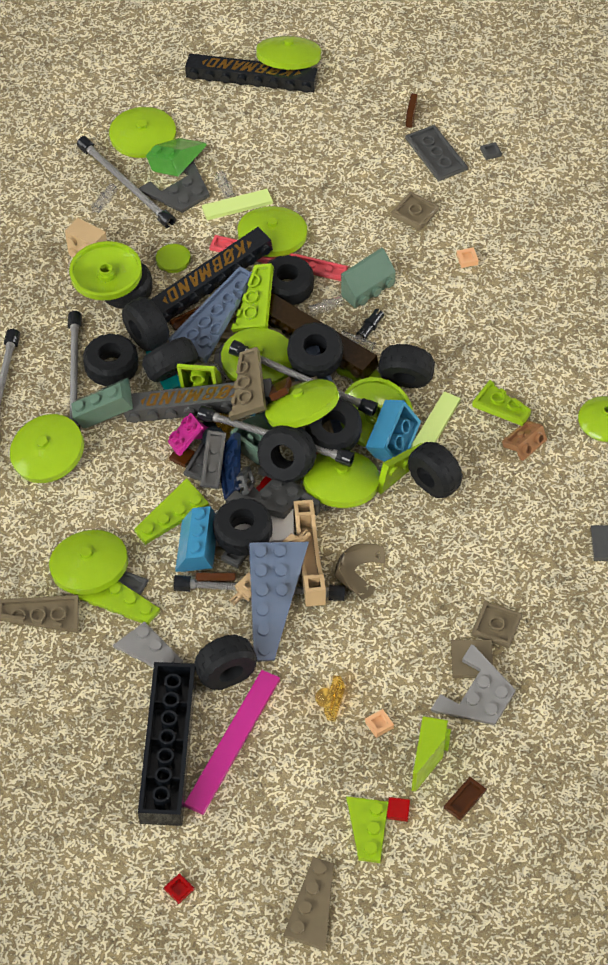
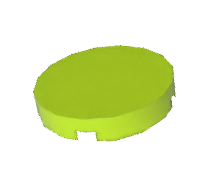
(173, 258)

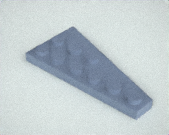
(212, 317)
(273, 583)

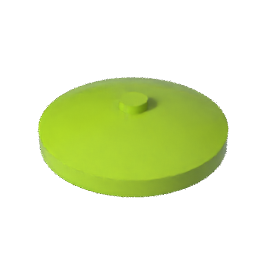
(288, 52)
(141, 129)
(280, 224)
(105, 270)
(271, 346)
(378, 391)
(303, 404)
(47, 448)
(342, 485)
(88, 562)

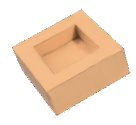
(467, 257)
(379, 723)

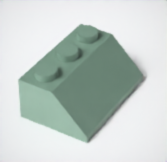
(367, 278)
(103, 404)

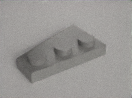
(146, 646)

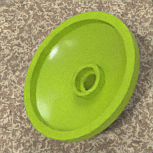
(594, 418)

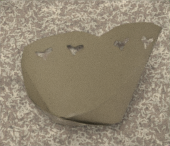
(354, 557)

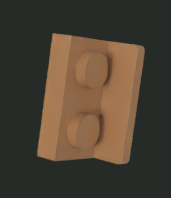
(525, 439)

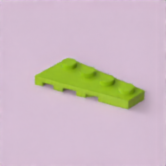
(256, 301)
(170, 512)
(124, 602)

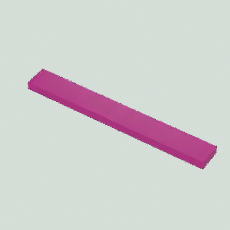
(231, 742)

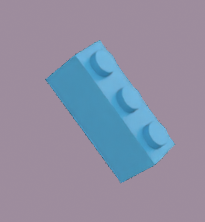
(393, 430)
(197, 541)

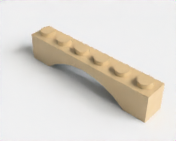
(311, 568)

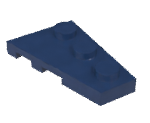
(231, 465)

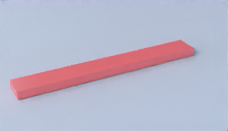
(319, 267)

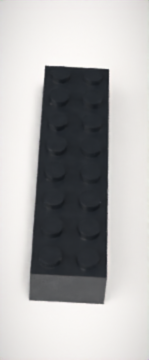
(167, 744)

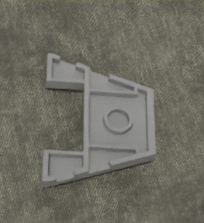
(486, 696)

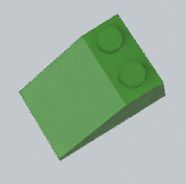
(174, 155)

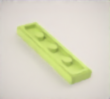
(237, 204)
(437, 419)

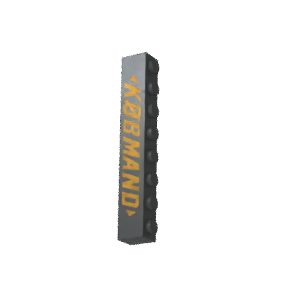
(183, 401)

